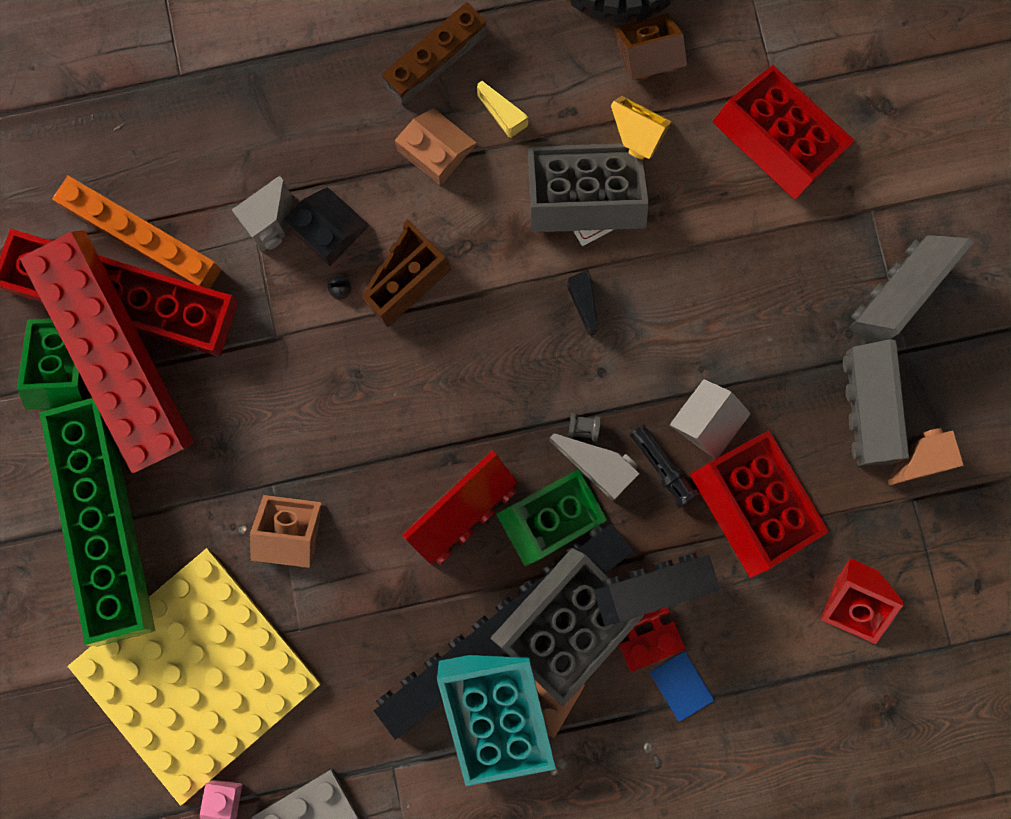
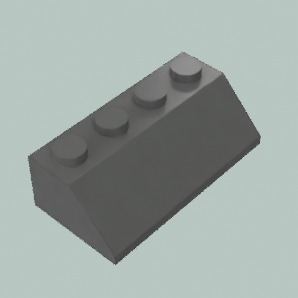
(876, 404)

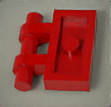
(652, 645)

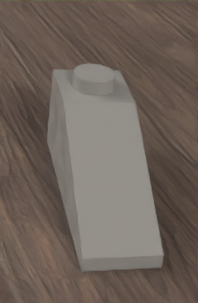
(603, 467)

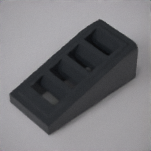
(582, 296)

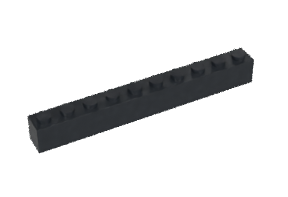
(422, 693)

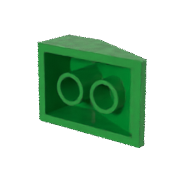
(47, 370)
(551, 517)

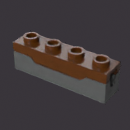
(434, 54)

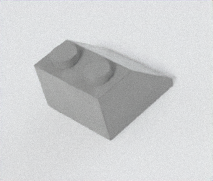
(265, 213)

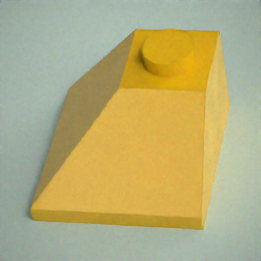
(639, 127)

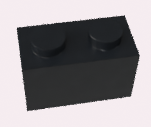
(325, 224)

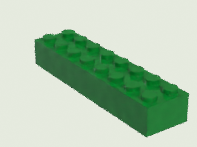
(96, 524)

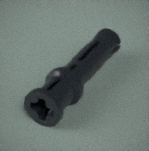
(672, 477)

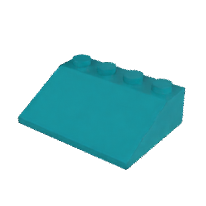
(494, 717)

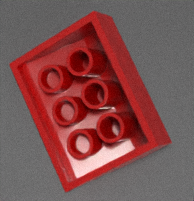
(783, 131)
(759, 504)
(462, 509)

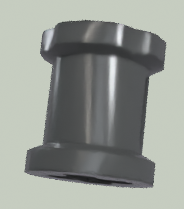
(584, 427)

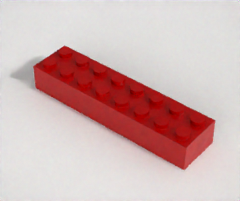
(154, 301)
(107, 350)

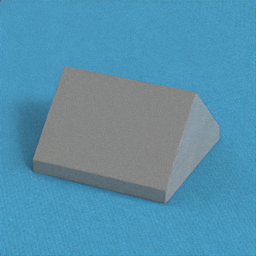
(710, 418)

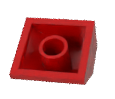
(862, 602)

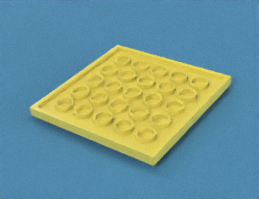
(200, 681)

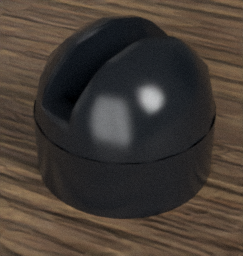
(339, 292)

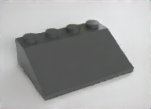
(586, 188)
(908, 287)
(563, 628)

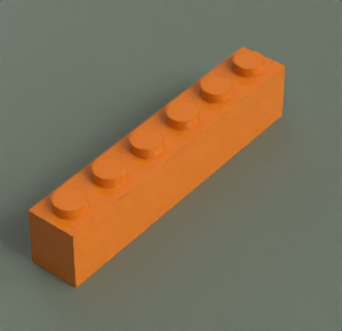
(136, 233)

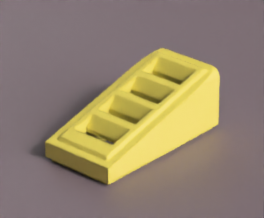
(504, 112)

